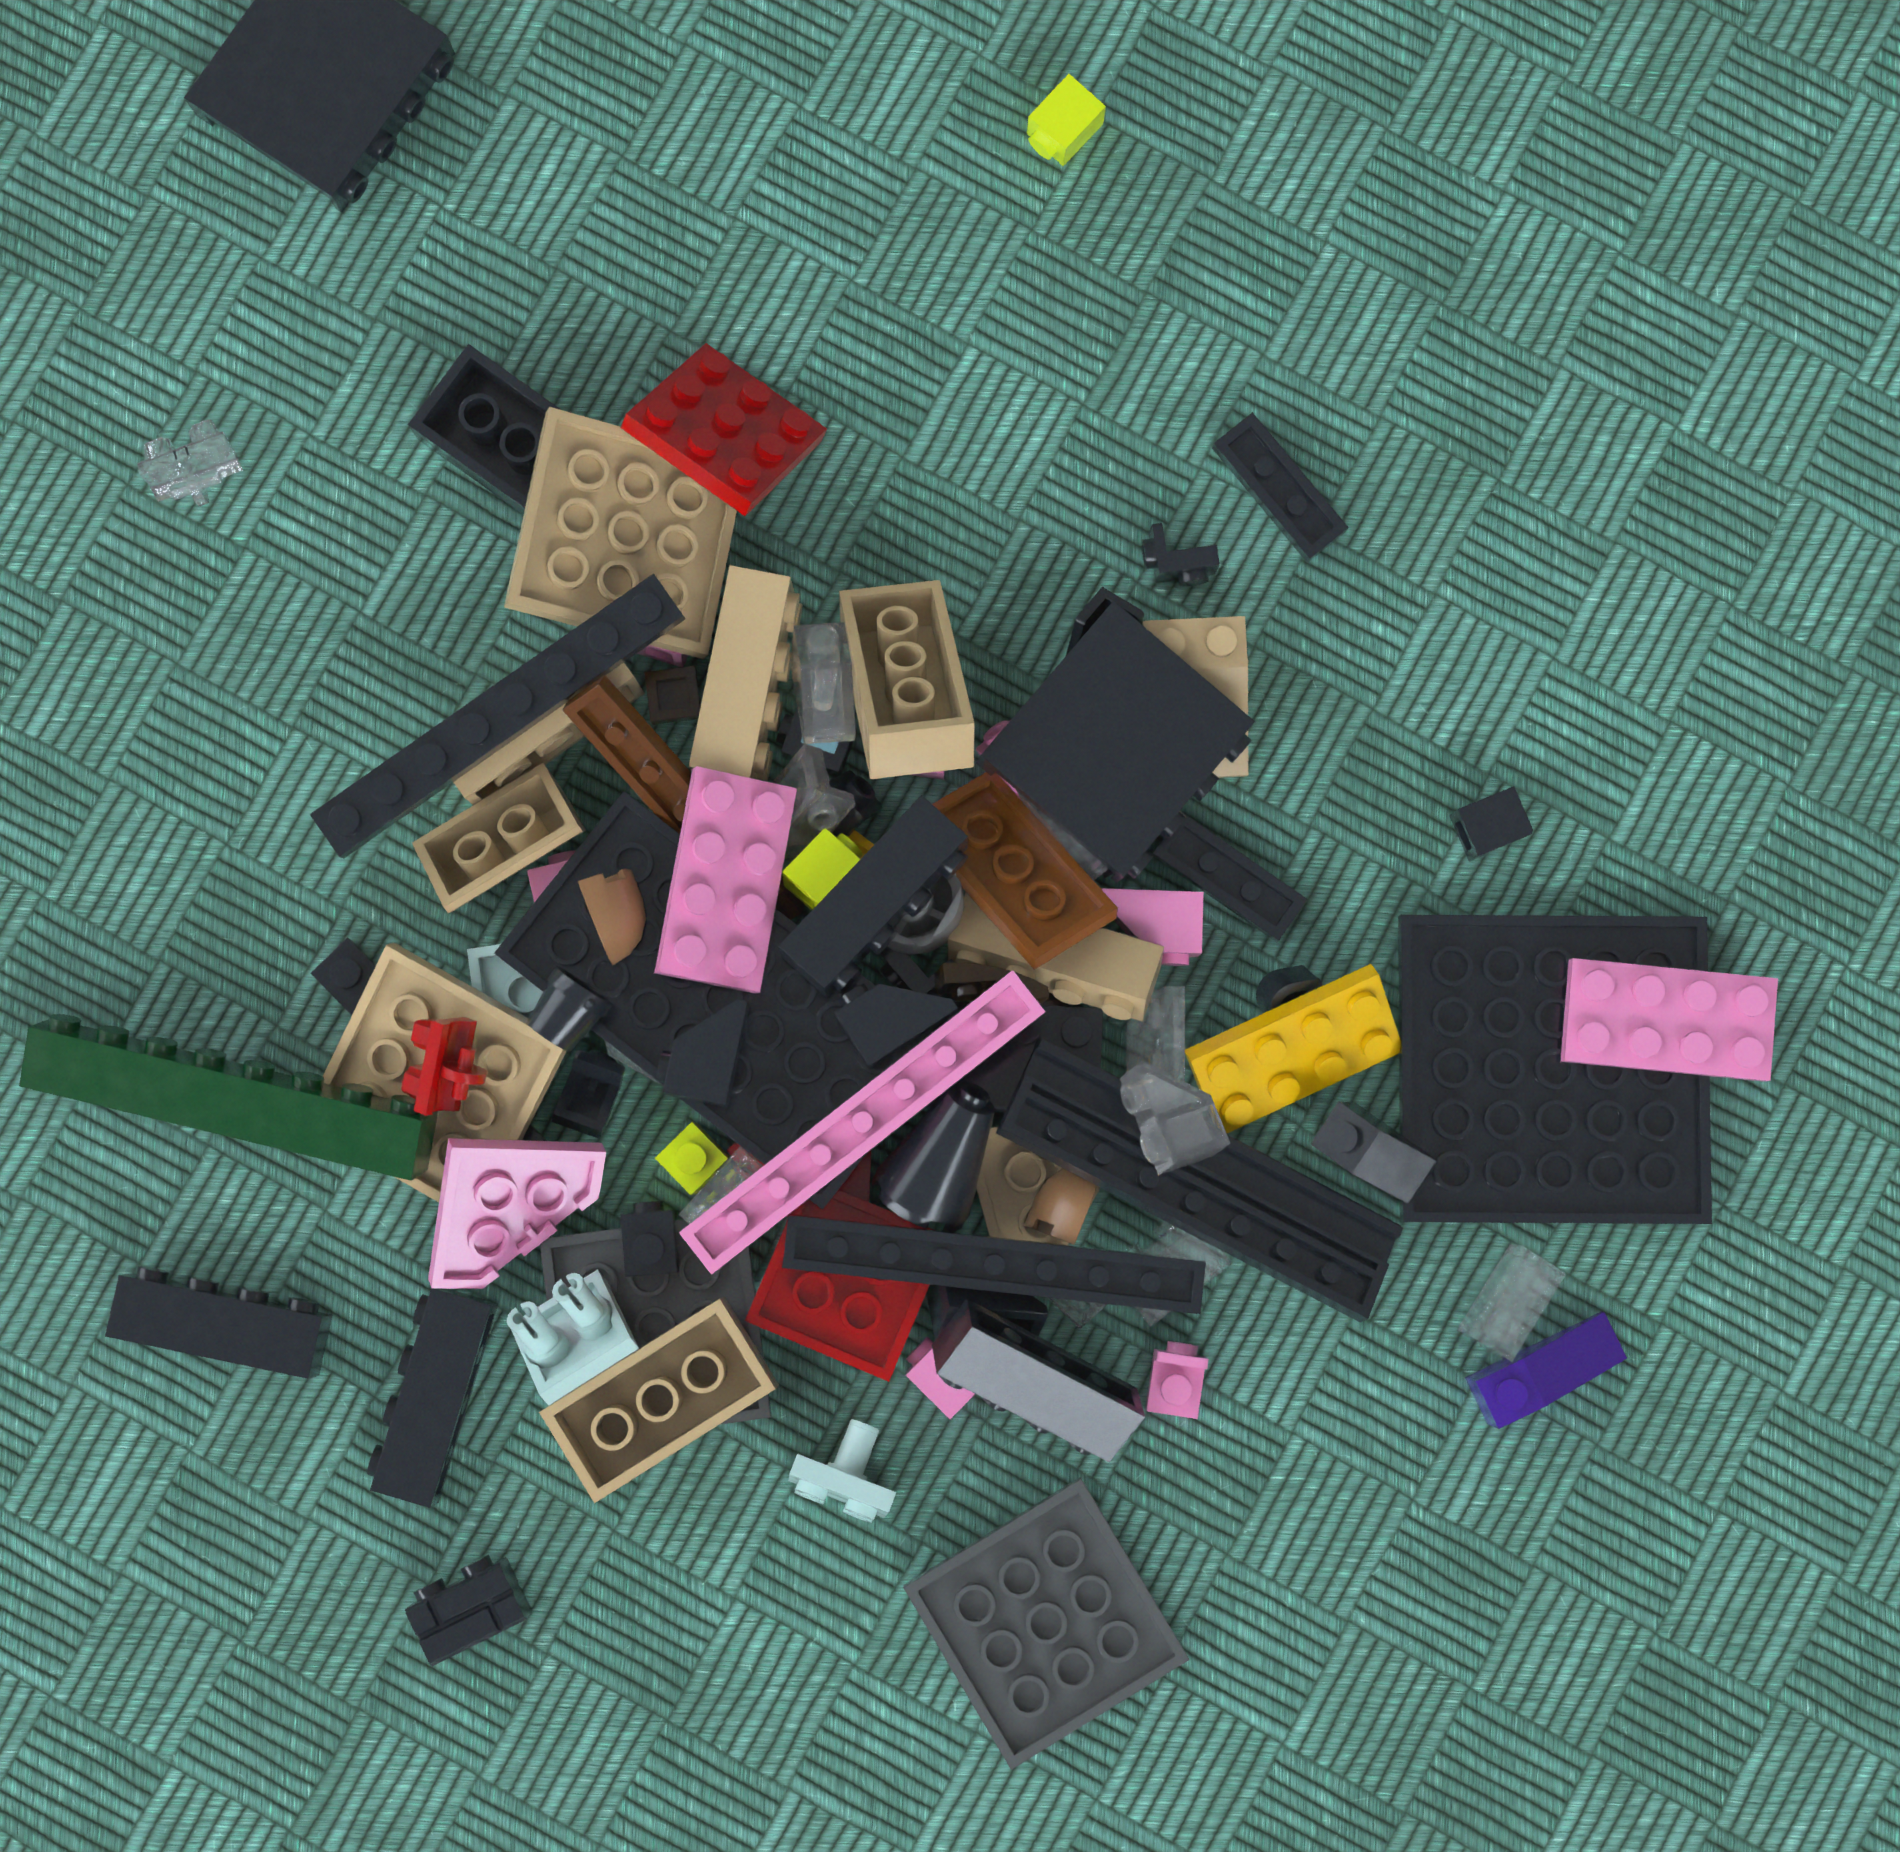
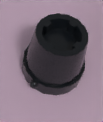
(567, 1009)

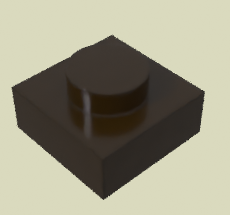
(673, 695)

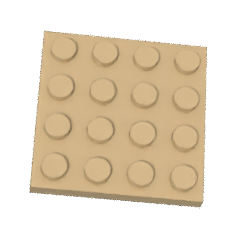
(608, 518)
(380, 1050)

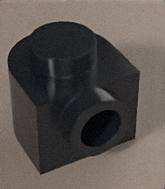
(1285, 985)

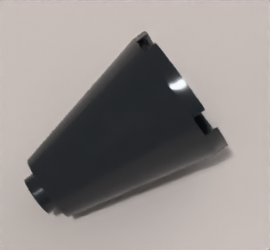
(939, 1160)

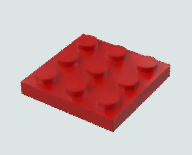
(724, 428)
(838, 1314)

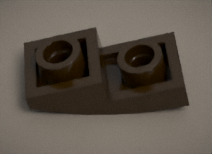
(969, 980)

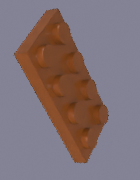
(1023, 873)

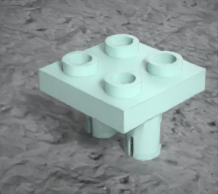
(571, 1335)
(845, 1476)

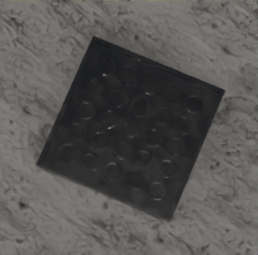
(1500, 1109)

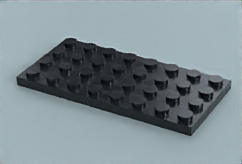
(793, 1050)

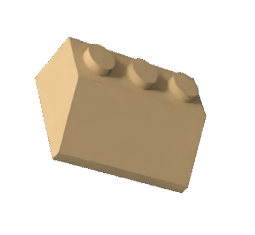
(497, 837)

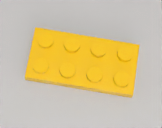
(1296, 1048)

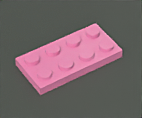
(725, 880)
(1669, 1020)

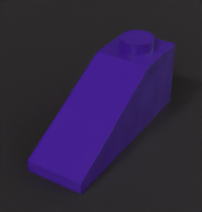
(1545, 1371)

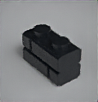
(468, 1610)

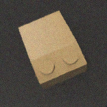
(1219, 654)

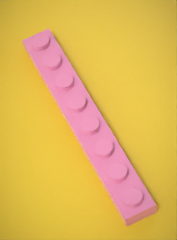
(862, 1122)

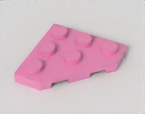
(506, 1202)

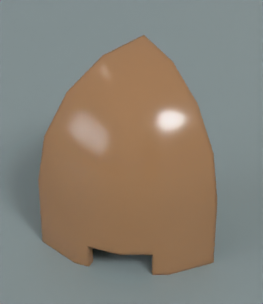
(615, 911)
(1061, 1206)

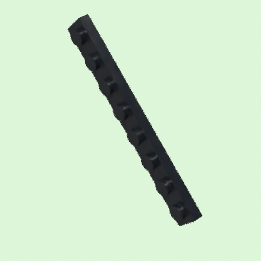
(497, 716)
(994, 1264)

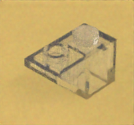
(1173, 1117)

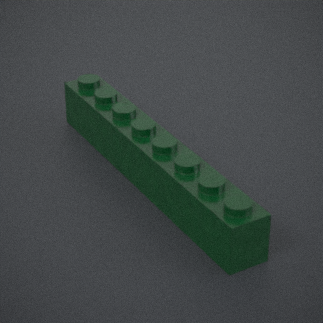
(228, 1097)

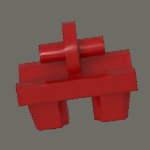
(446, 1064)

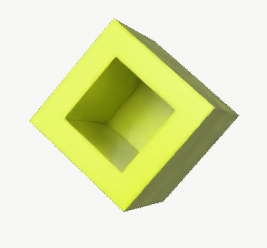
(1065, 121)
(820, 867)
(692, 1158)

